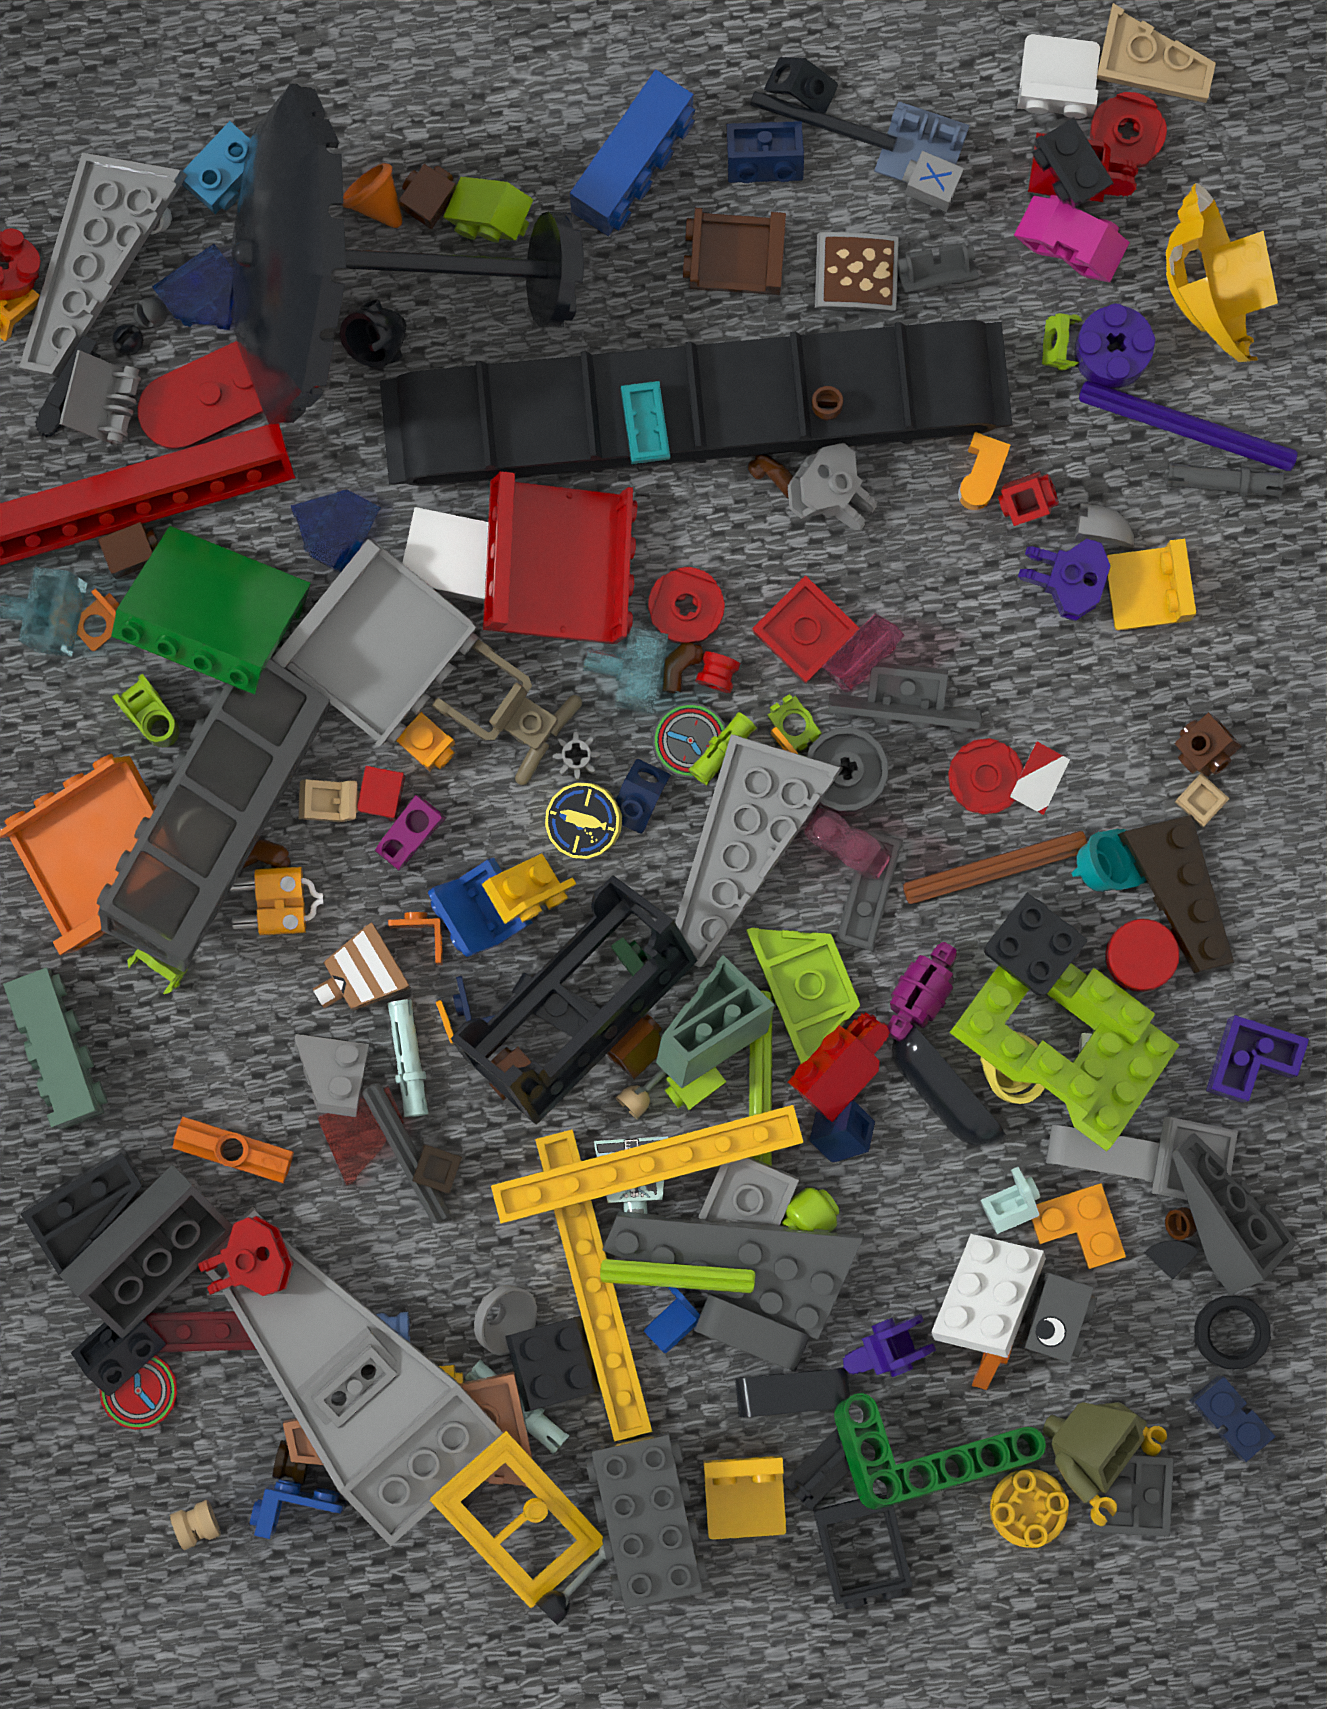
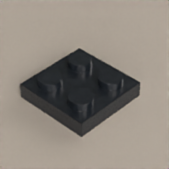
(552, 1363)

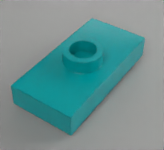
(645, 422)

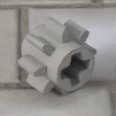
(568, 749)

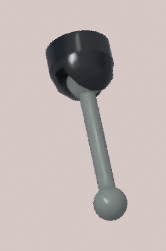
(557, 1603)

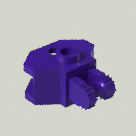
(1066, 577)
(887, 1349)

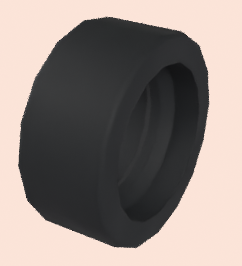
(1259, 1320)

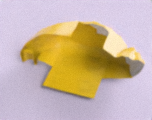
(1235, 279)

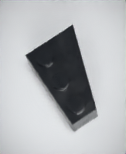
(82, 1208)

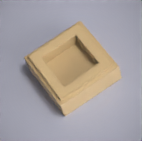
(1201, 800)

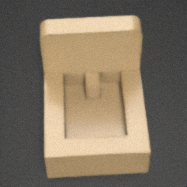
(328, 800)

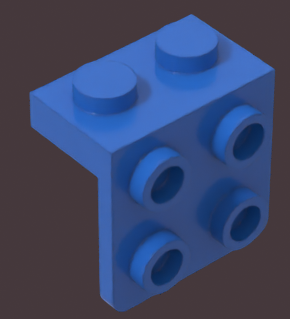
(470, 912)
(267, 1510)

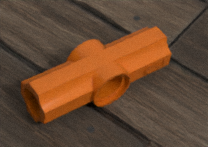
(209, 1142)

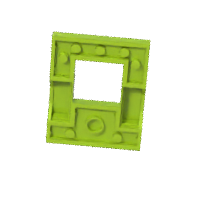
(1108, 1073)

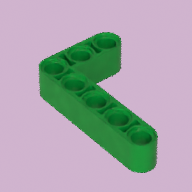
(930, 1467)

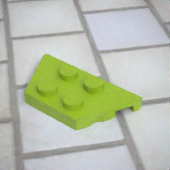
(806, 984)

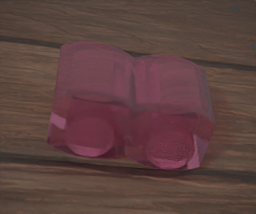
(845, 842)

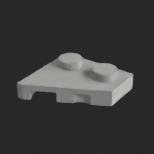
(334, 1072)

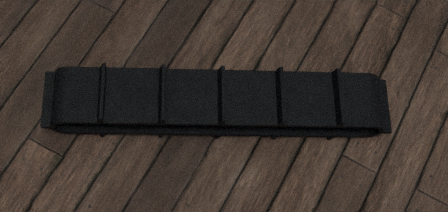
(715, 401)

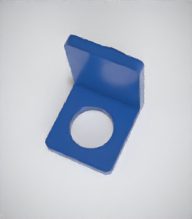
(673, 1322)

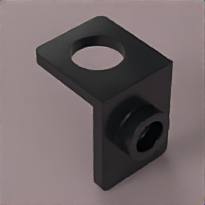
(804, 83)

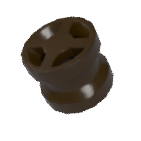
(285, 1468)

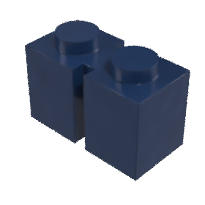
(1223, 1406)

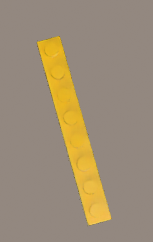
(647, 1164)
(597, 1300)

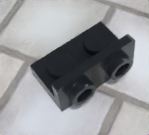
(1072, 164)
(114, 1360)

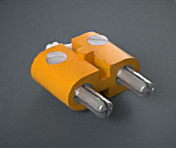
(279, 901)

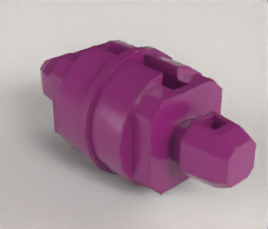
(924, 988)

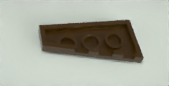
(1178, 876)

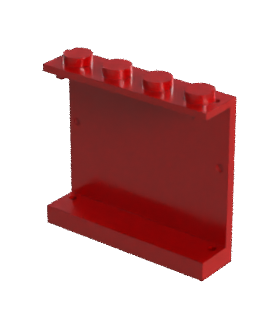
(559, 561)

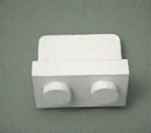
(1059, 76)

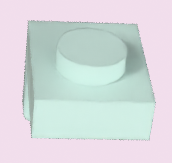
(1013, 1204)

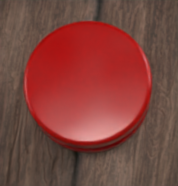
(1142, 955)

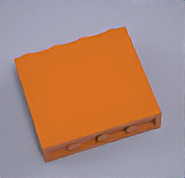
(76, 841)

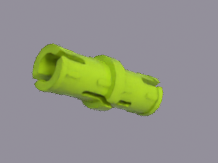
(712, 759)

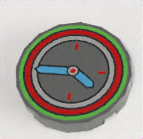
(684, 736)

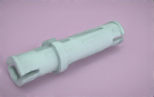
(408, 1062)
(536, 1422)

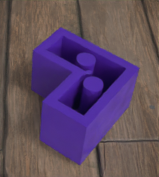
(1247, 1048)

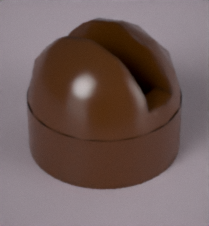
(827, 397)
(1177, 1222)

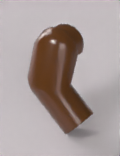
(776, 471)
(676, 662)
(269, 853)

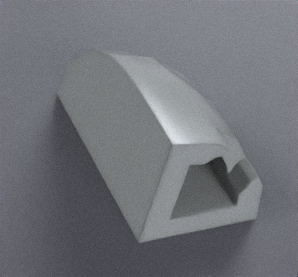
(1103, 526)

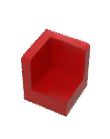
(381, 792)

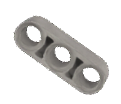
(1125, 1158)

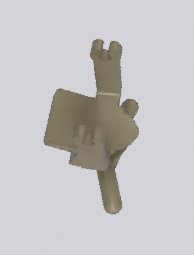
(517, 716)

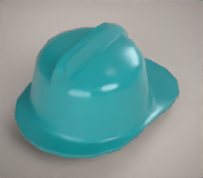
(1107, 863)

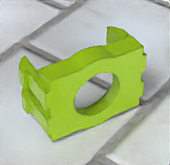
(1056, 356)
(792, 705)
(169, 972)

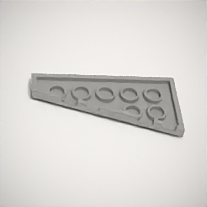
(100, 234)
(751, 821)

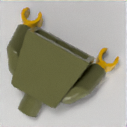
(1096, 1447)

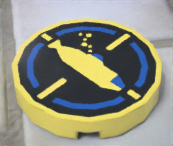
(583, 820)

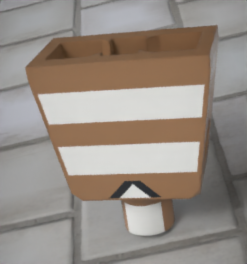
(361, 972)

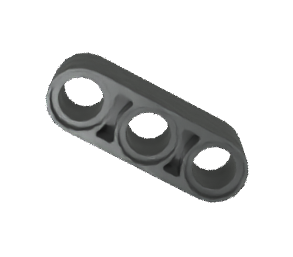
(751, 1333)

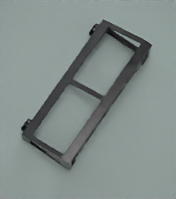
(537, 1088)

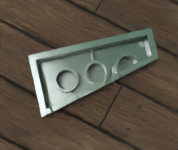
(55, 1048)

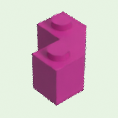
(1079, 239)

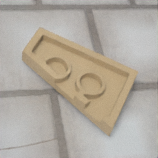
(1150, 61)

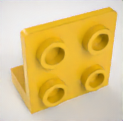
(1151, 587)
(745, 1497)

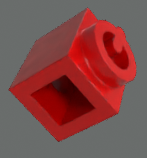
(1028, 498)

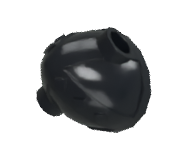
(373, 334)

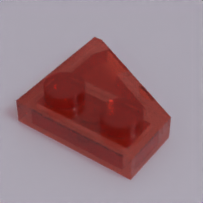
(355, 1139)

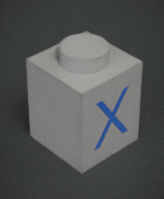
(932, 180)

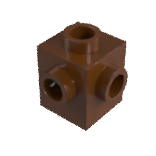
(1215, 738)

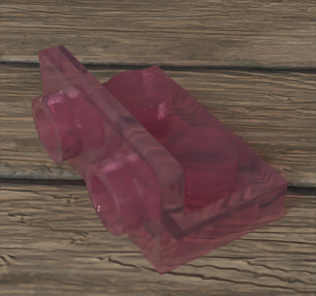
(862, 652)

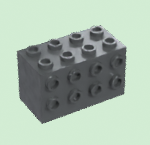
(646, 1520)

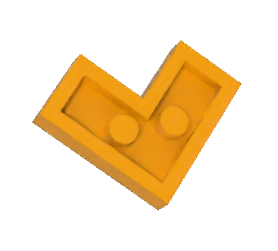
(1089, 1217)

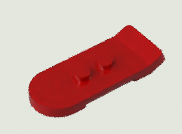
(198, 400)

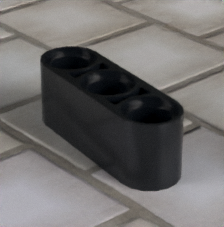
(791, 1392)

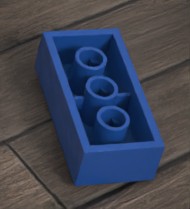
(632, 154)

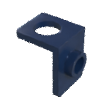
(639, 797)
(461, 1002)

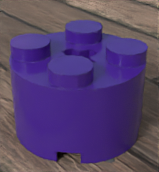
(1106, 327)

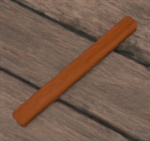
(994, 867)

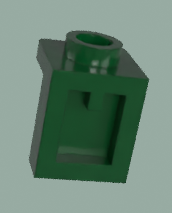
(629, 954)

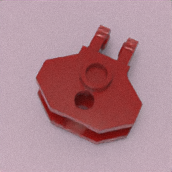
(248, 1261)

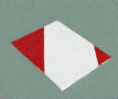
(1040, 778)

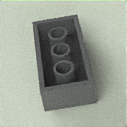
(147, 1252)

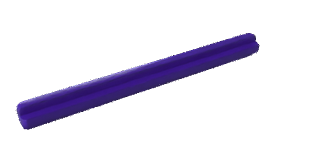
(1187, 426)

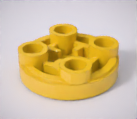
(1029, 1508)

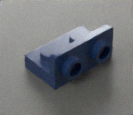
(765, 152)

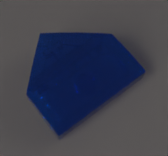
(200, 290)
(334, 526)

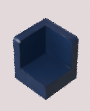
(845, 1136)

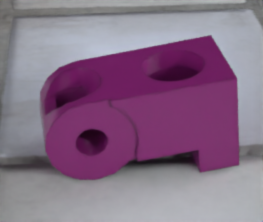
(409, 832)

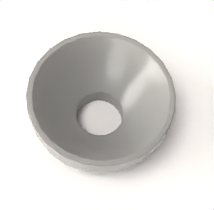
(515, 1315)

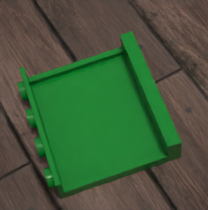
(209, 609)

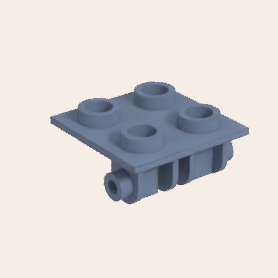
(918, 132)

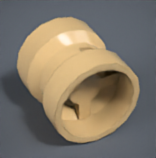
(195, 1524)

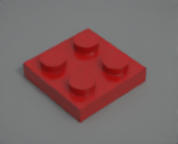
(805, 629)

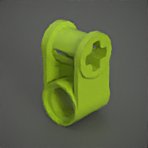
(144, 708)

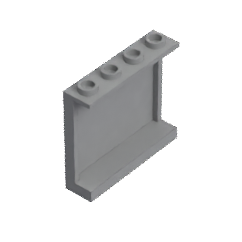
(377, 642)

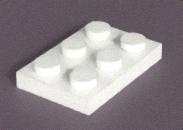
(988, 1295)

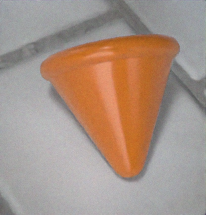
(375, 196)

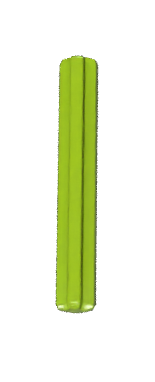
(677, 1276)

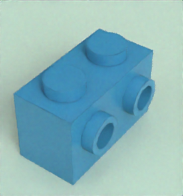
(218, 169)

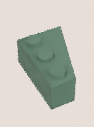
(714, 1025)

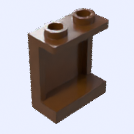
(735, 252)

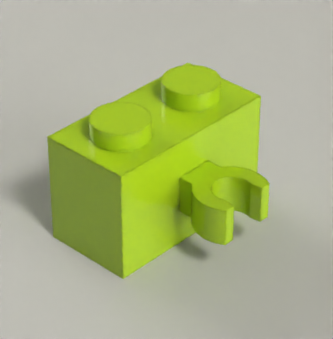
(488, 209)

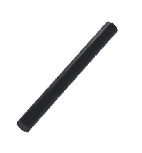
(823, 121)

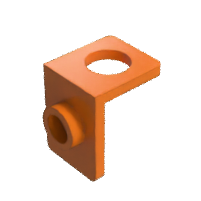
(104, 607)
(421, 920)

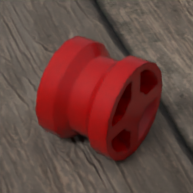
(717, 672)

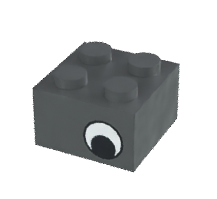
(1057, 1317)

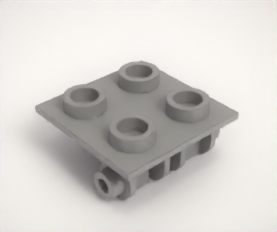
(99, 398)

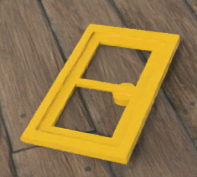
(535, 1510)

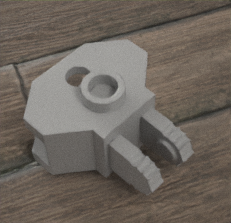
(828, 484)

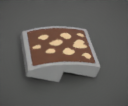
(856, 272)

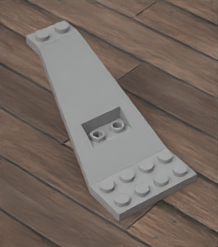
(396, 1429)

